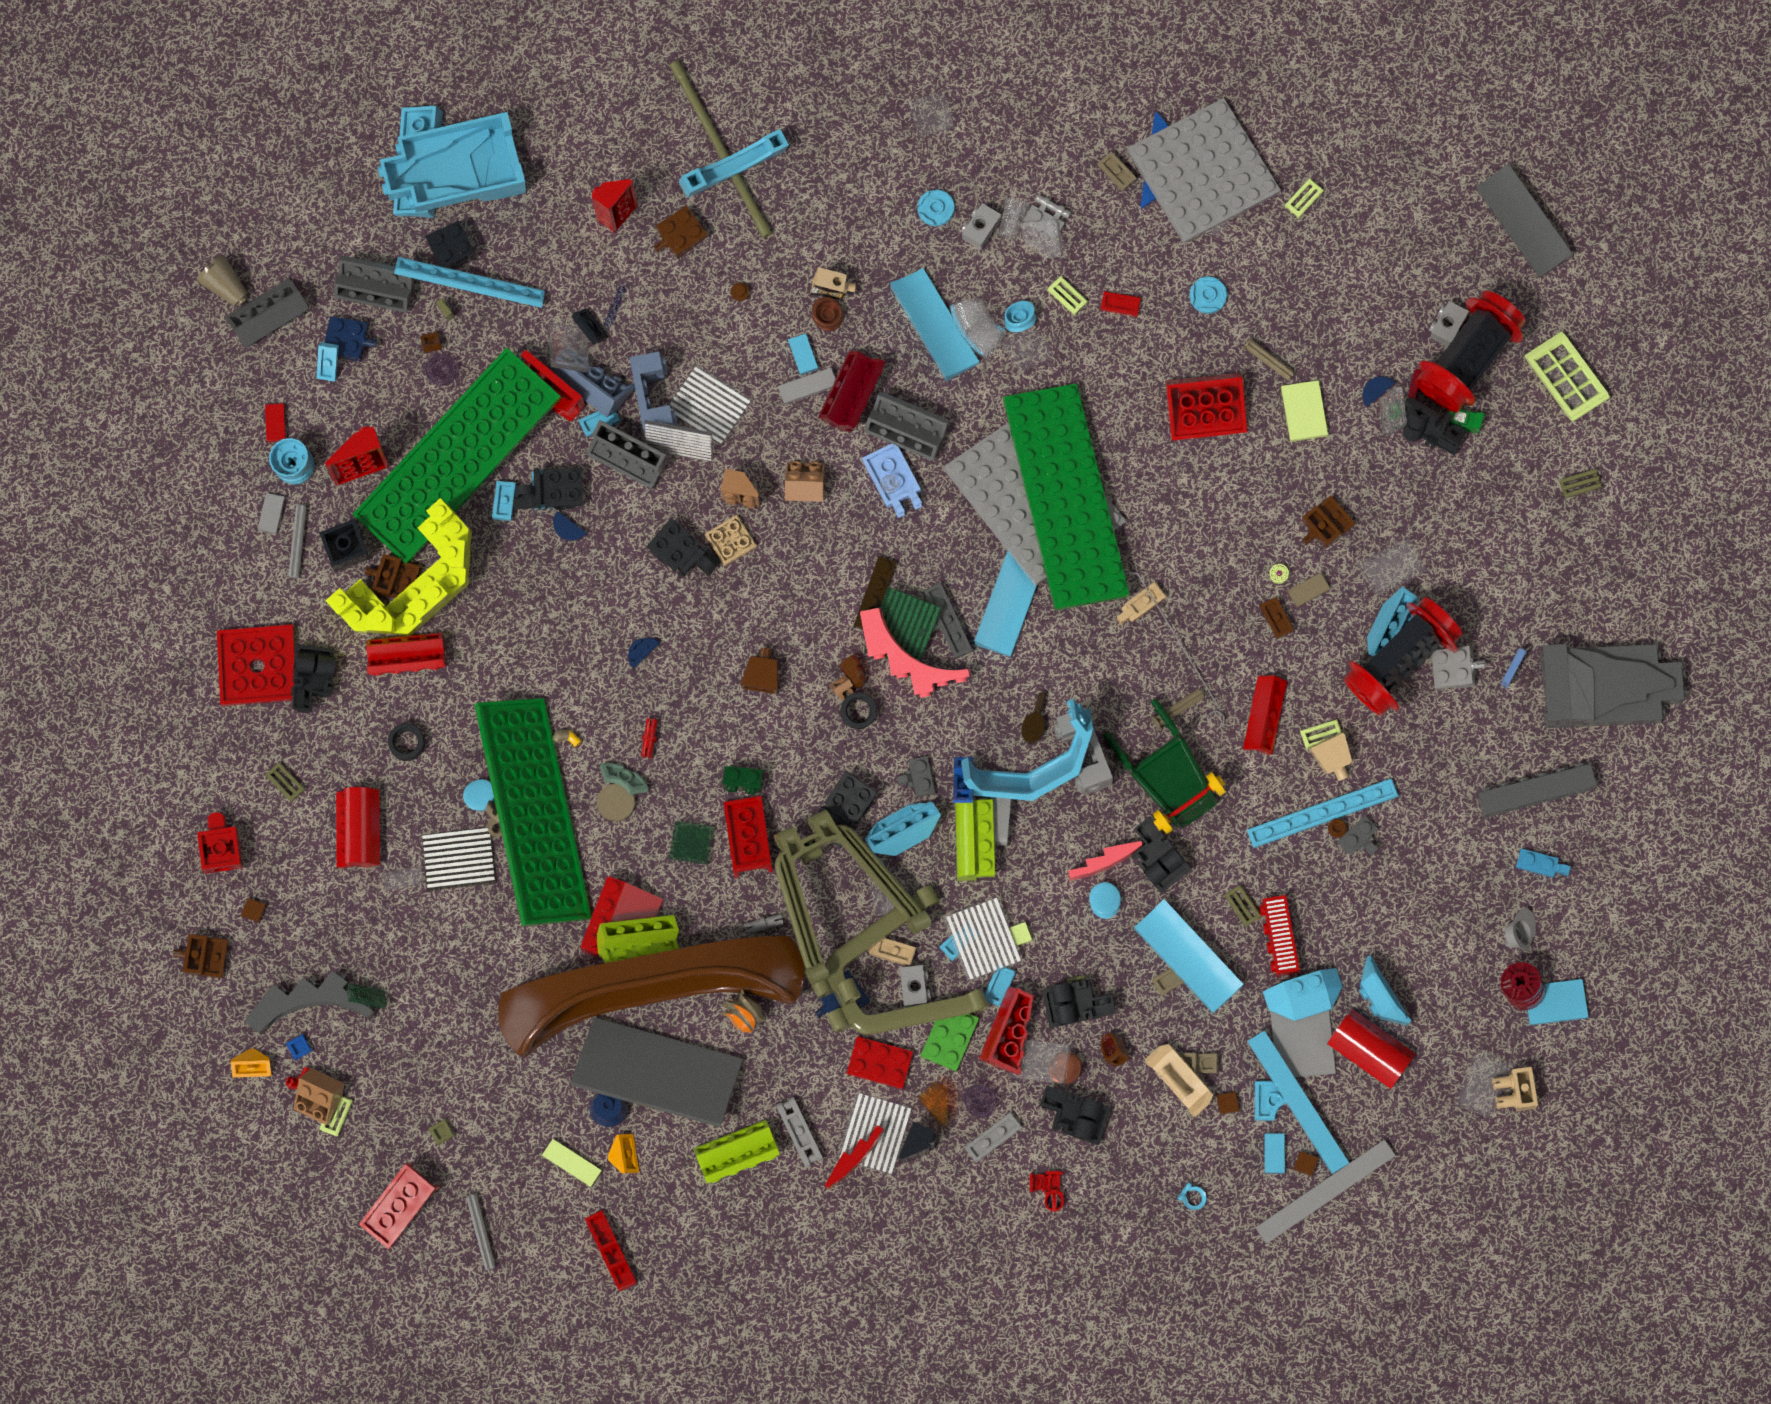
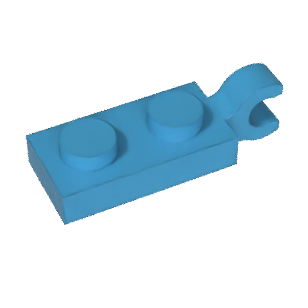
(1541, 864)

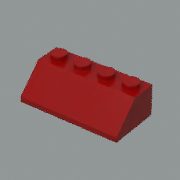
(614, 202)

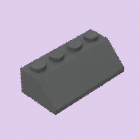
(267, 313)

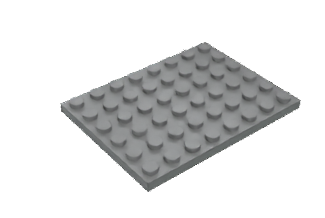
(994, 487)

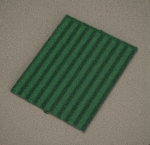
(909, 621)

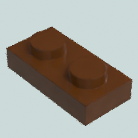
(1276, 618)

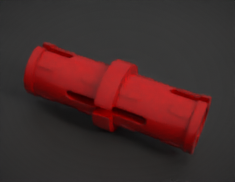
(649, 738)

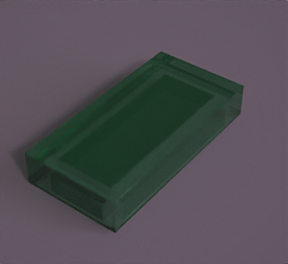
(366, 995)

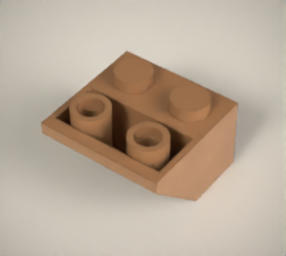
(804, 481)
(739, 489)
(318, 1095)

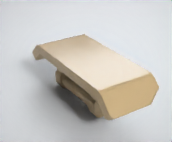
(1180, 1078)

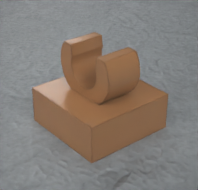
(840, 686)

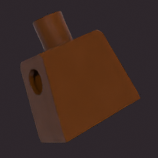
(761, 673)

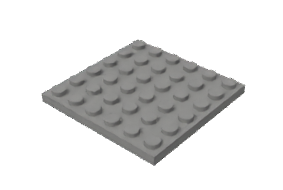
(1203, 170)

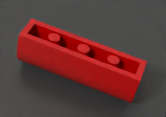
(405, 654)
(358, 827)
(1371, 1048)

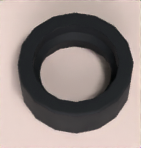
(858, 696)
(406, 727)

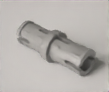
(763, 924)

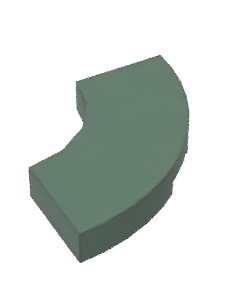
(627, 779)

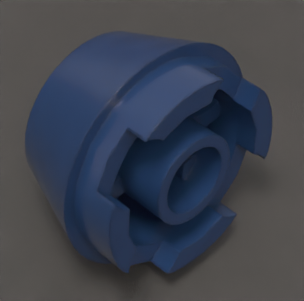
(607, 1110)

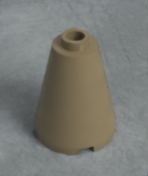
(223, 281)

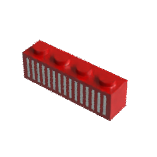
(1280, 936)

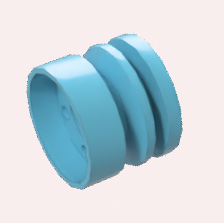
(286, 452)

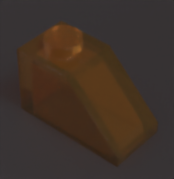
(936, 1102)

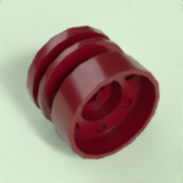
(1527, 995)

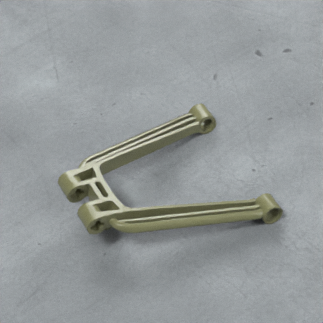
(809, 849)
(847, 992)

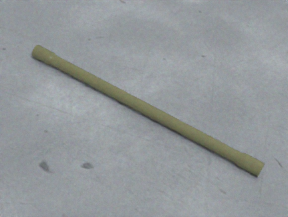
(681, 76)

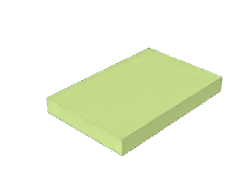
(1304, 411)

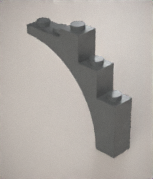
(277, 1003)

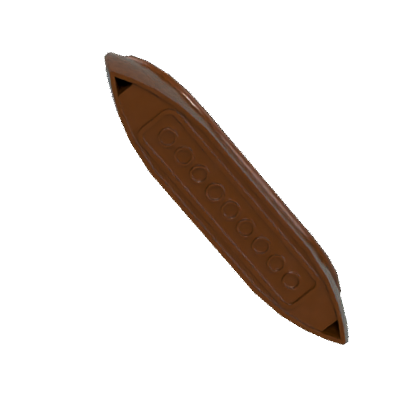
(550, 1004)

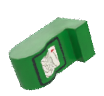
(1467, 420)

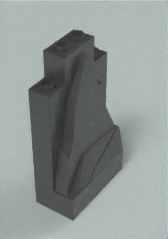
(1608, 685)

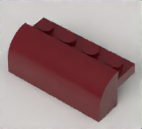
(851, 391)

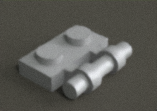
(1039, 213)

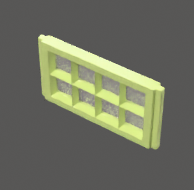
(1567, 377)

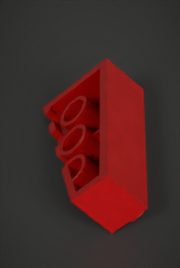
(1007, 1035)

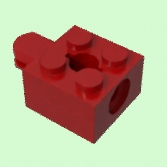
(219, 846)

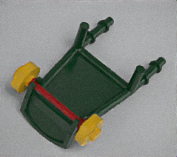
(1172, 778)

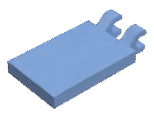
(891, 462)

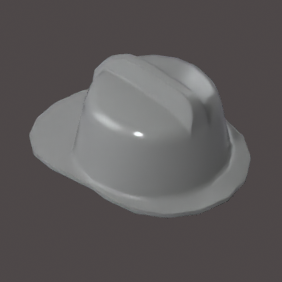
(1521, 931)

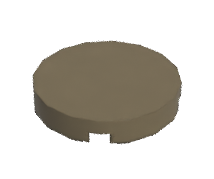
(615, 803)

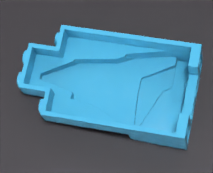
(455, 164)

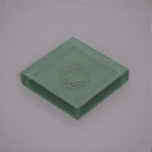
(691, 843)

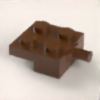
(680, 232)
(1326, 523)
(392, 576)
(204, 956)

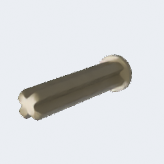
(1268, 359)
(1179, 707)

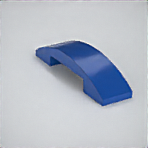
(961, 792)

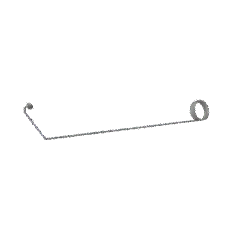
(1221, 713)

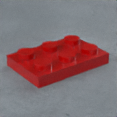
(879, 1062)

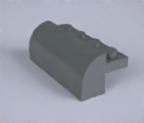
(373, 284)
(907, 426)
(627, 454)

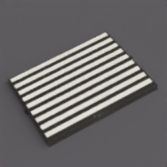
(458, 859)

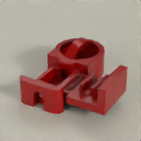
(1048, 1183)

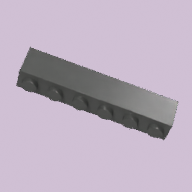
(1537, 790)

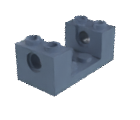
(649, 369)

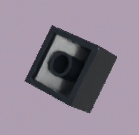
(917, 1143)

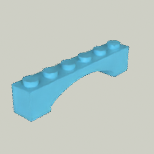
(710, 175)

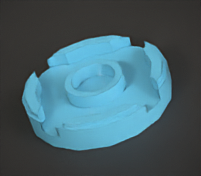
(941, 207)
(1210, 300)

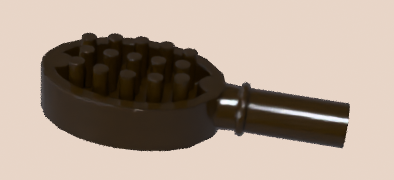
(1034, 723)

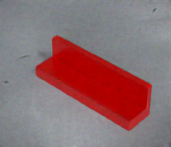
(1265, 714)

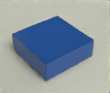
(299, 1047)

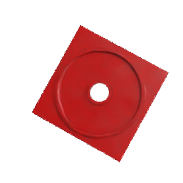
(235, 655)

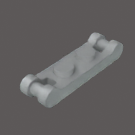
(799, 1132)

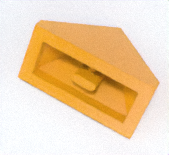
(251, 1064)
(624, 1154)

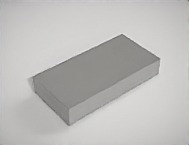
(271, 513)

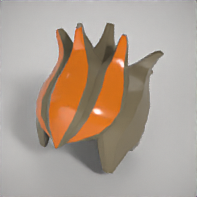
(743, 1012)

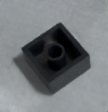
(451, 246)
(344, 545)

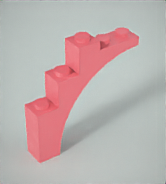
(881, 642)

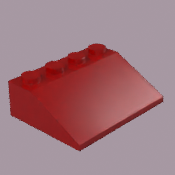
(1206, 406)
(357, 457)
(618, 903)

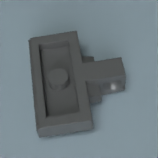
(918, 777)
(1359, 837)

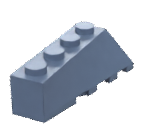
(597, 388)

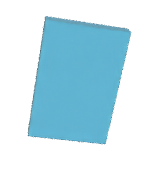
(1561, 1003)

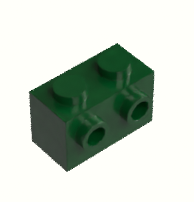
(742, 779)

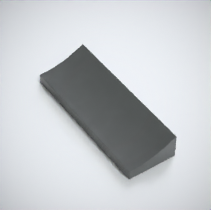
(1524, 221)

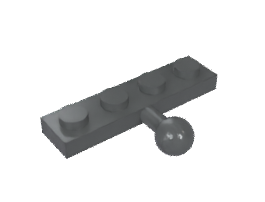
(948, 621)

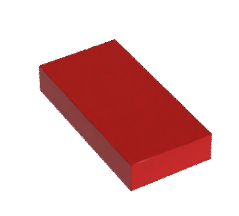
(1120, 303)
(275, 422)

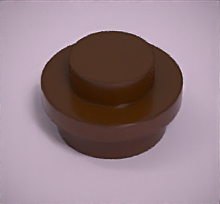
(739, 291)
(1337, 828)

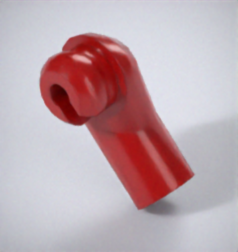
(292, 1083)

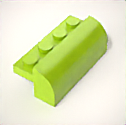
(975, 840)
(636, 938)
(736, 1152)

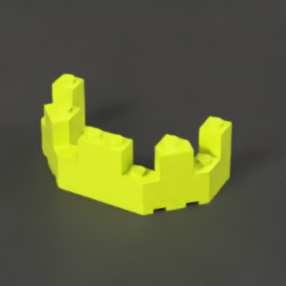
(426, 594)

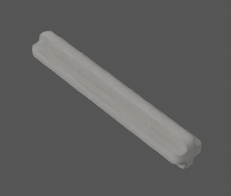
(297, 541)
(480, 1231)

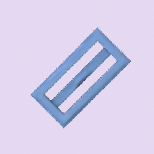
(1513, 667)

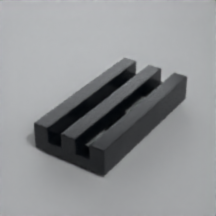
(589, 326)

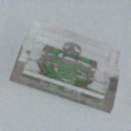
(1392, 411)

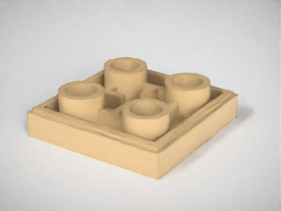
(730, 540)

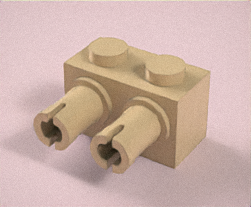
(1523, 1087)

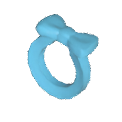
(1188, 1187)

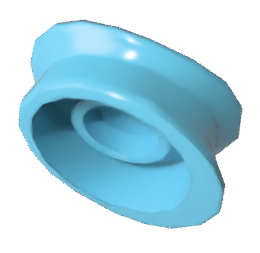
(1019, 316)
(478, 794)
(1105, 900)

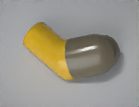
(561, 734)

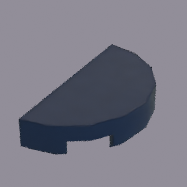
(1375, 389)
(566, 529)
(640, 650)

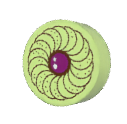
(1279, 573)

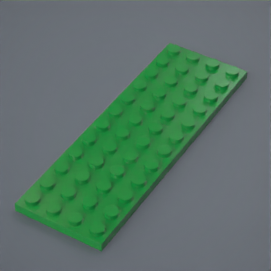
(457, 453)
(1065, 497)
(532, 812)

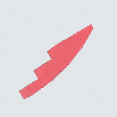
(1112, 857)

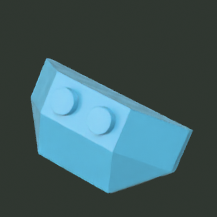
(1390, 620)
(903, 829)
(1304, 995)
(1380, 995)

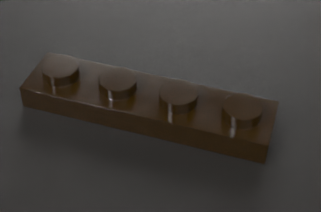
(876, 588)

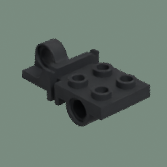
(1427, 424)
(553, 488)
(679, 550)
(311, 675)
(848, 801)
(1159, 859)
(1073, 1003)
(1078, 1116)

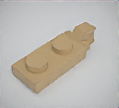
(1141, 604)
(893, 952)

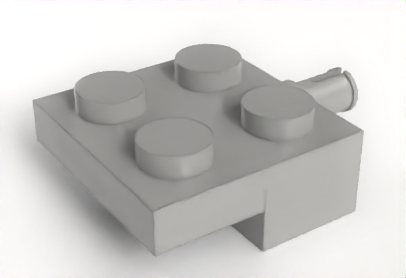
(1455, 668)

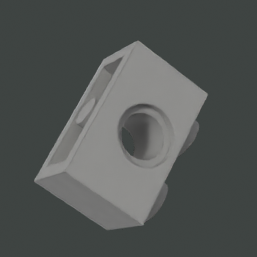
(976, 236)
(1452, 313)
(911, 975)

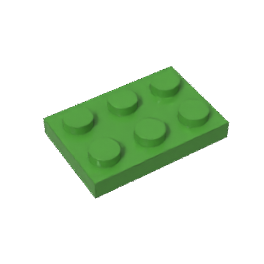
(949, 1040)

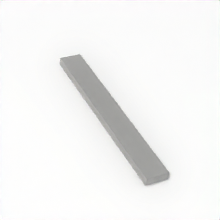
(1325, 1191)

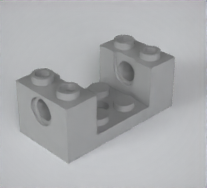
(1091, 777)

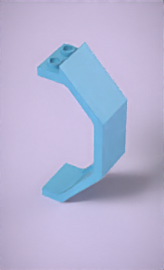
(1042, 779)

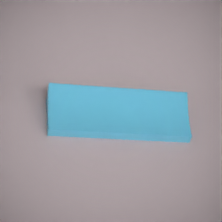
(414, 121)
(934, 324)
(1006, 609)
(1188, 956)

